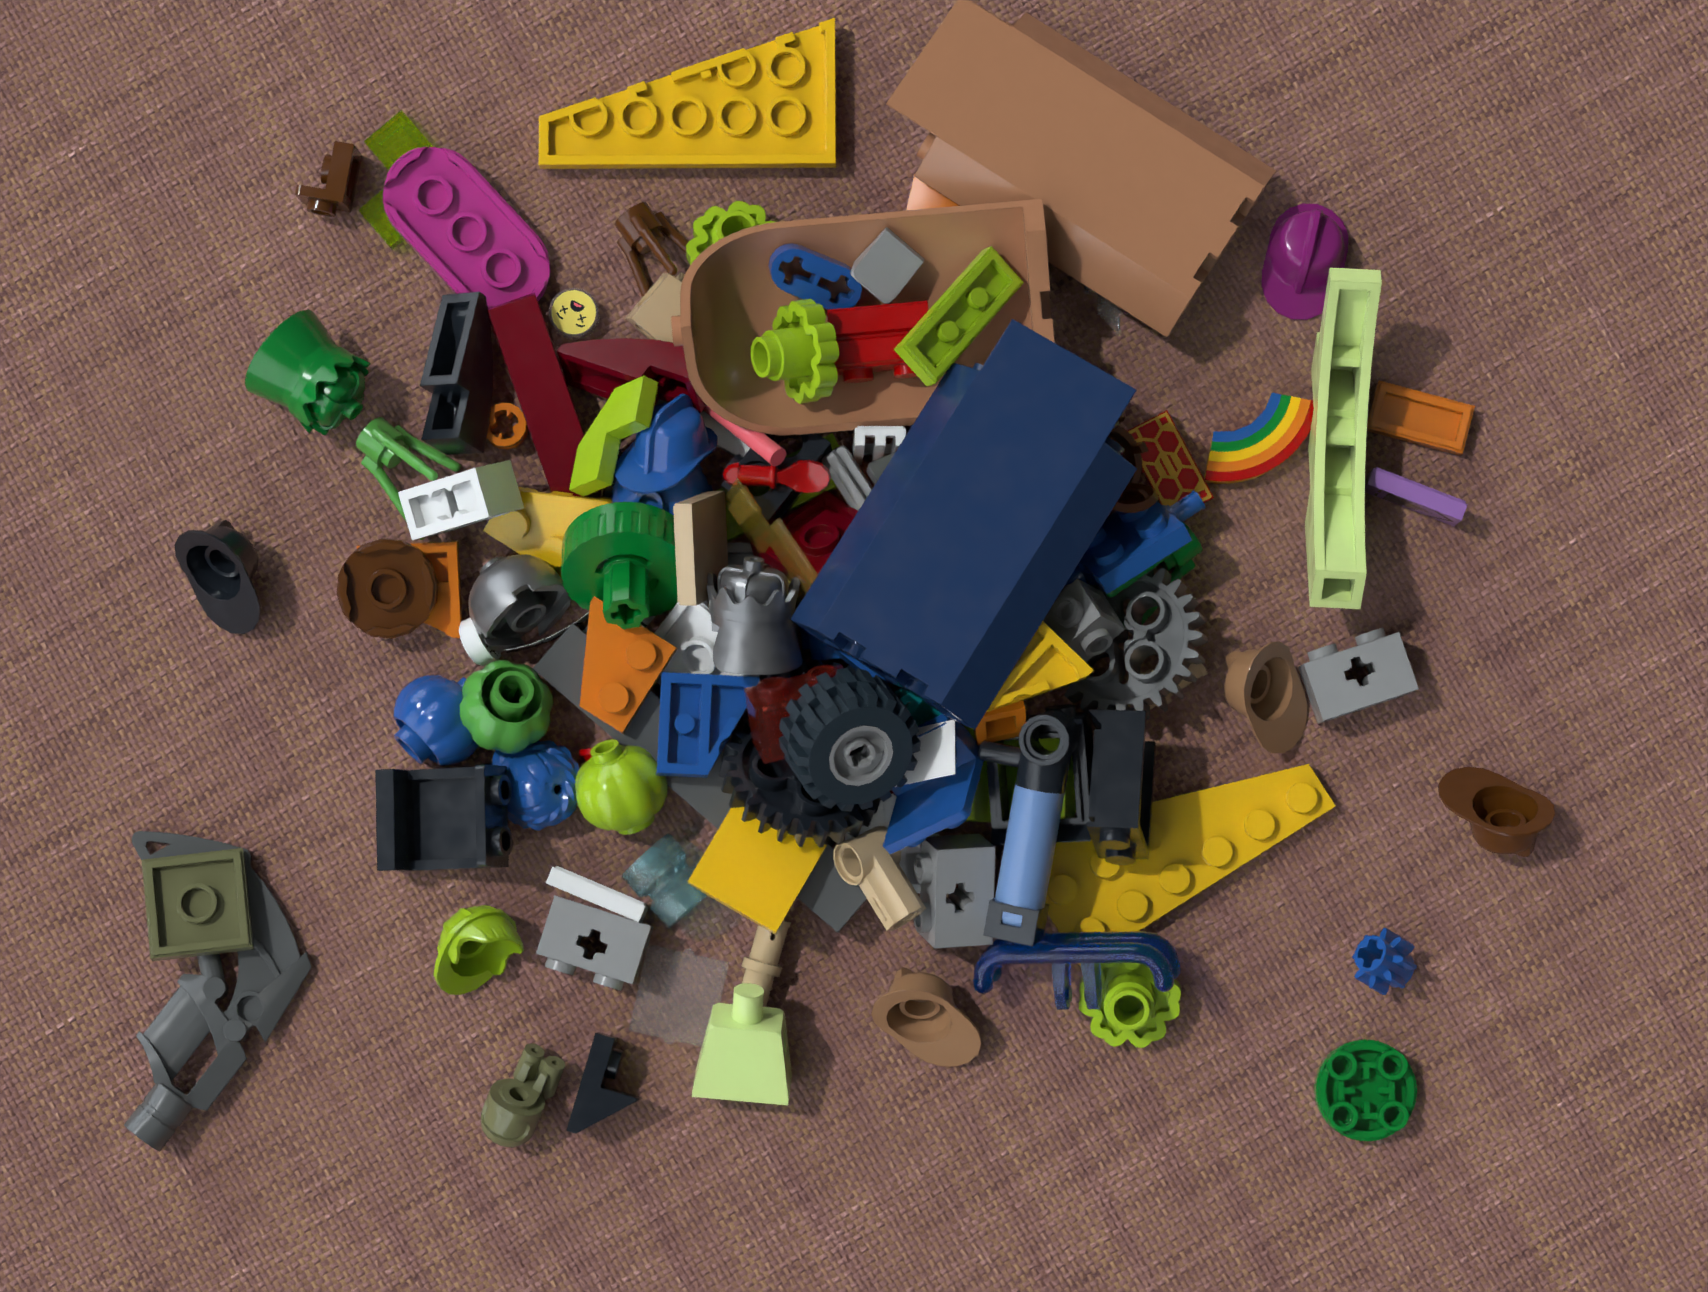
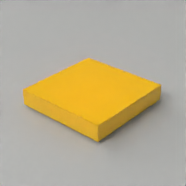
(754, 870)

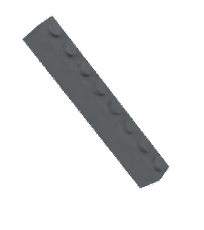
(824, 889)

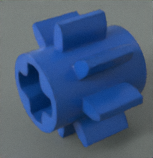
(1384, 961)

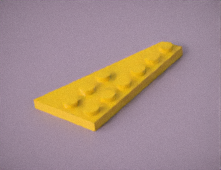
(727, 112)
(1191, 847)

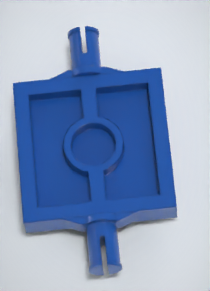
(1135, 542)

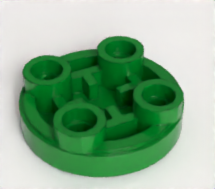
(1365, 1090)

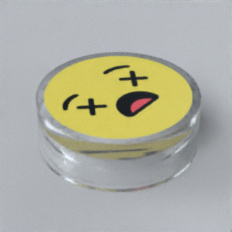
(574, 313)

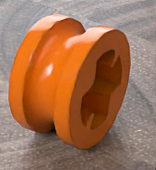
(520, 430)

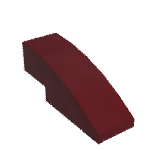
(609, 363)

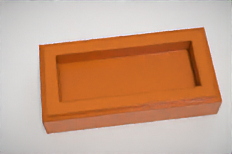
(1419, 418)

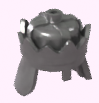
(753, 619)

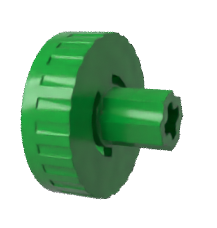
(626, 582)

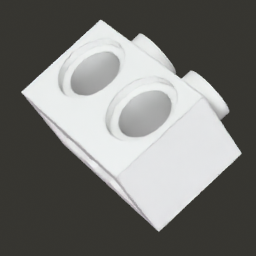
(461, 499)

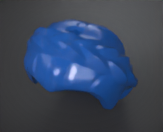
(533, 780)

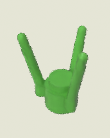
(390, 446)

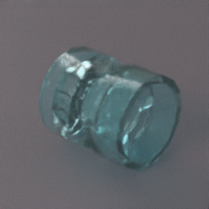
(664, 878)

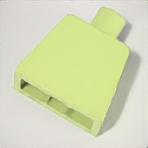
(745, 1051)

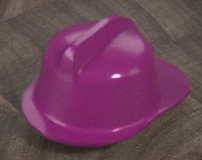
(1298, 259)

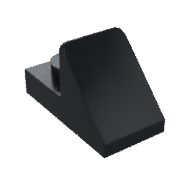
(594, 1099)

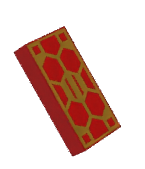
(1168, 462)

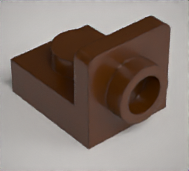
(340, 176)

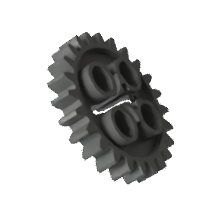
(1169, 637)

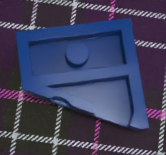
(697, 720)

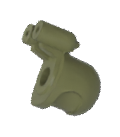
(517, 1104)

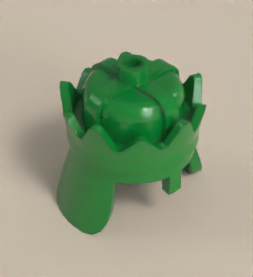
(308, 374)

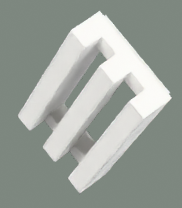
(879, 447)
(597, 893)

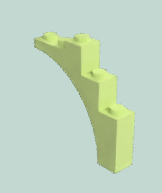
(1339, 439)

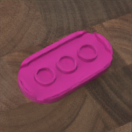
(464, 227)

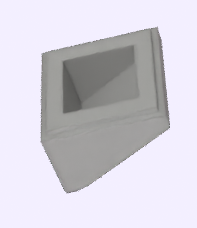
(886, 266)

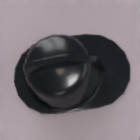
(221, 574)

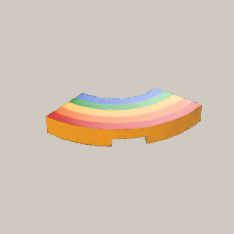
(1262, 444)

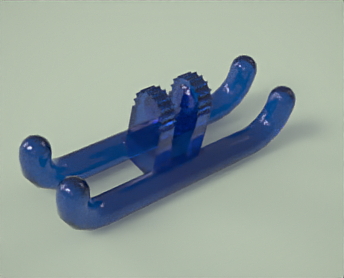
(1081, 948)

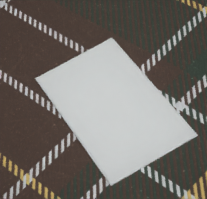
(935, 754)

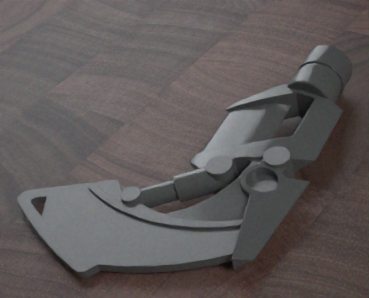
(263, 991)

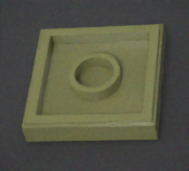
(197, 904)

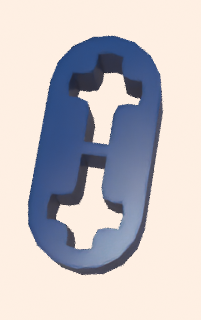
(819, 266)

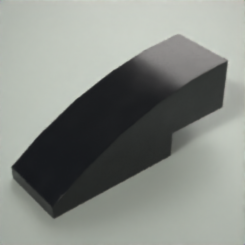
(459, 375)

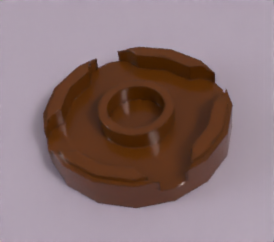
(387, 588)

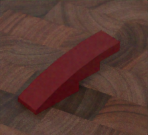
(539, 387)

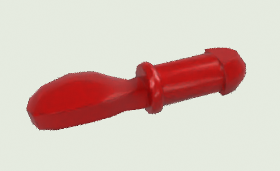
(802, 476)

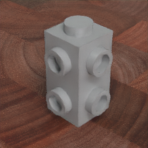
(1084, 619)

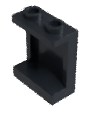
(443, 818)

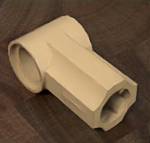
(880, 877)

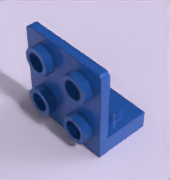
(938, 802)

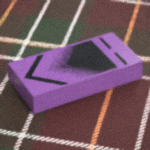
(1415, 496)

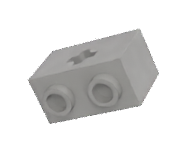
(1387, 668)
(938, 868)
(571, 921)

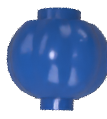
(431, 721)

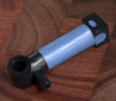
(1019, 904)

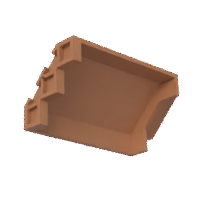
(1126, 180)

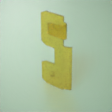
(762, 535)

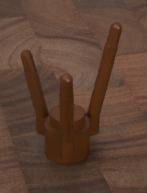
(643, 232)

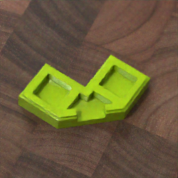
(624, 414)

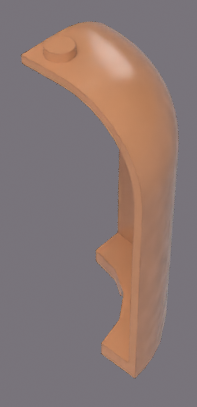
(733, 300)

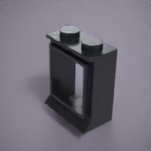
(1121, 786)
(1070, 827)

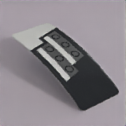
(550, 638)

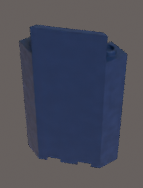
(975, 524)

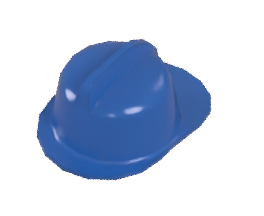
(666, 449)

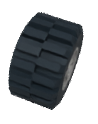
(849, 739)

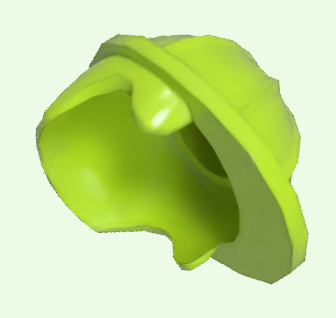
(474, 948)

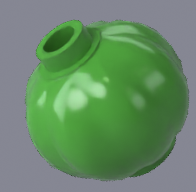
(512, 706)

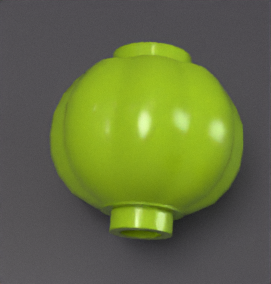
(620, 788)

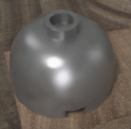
(514, 598)

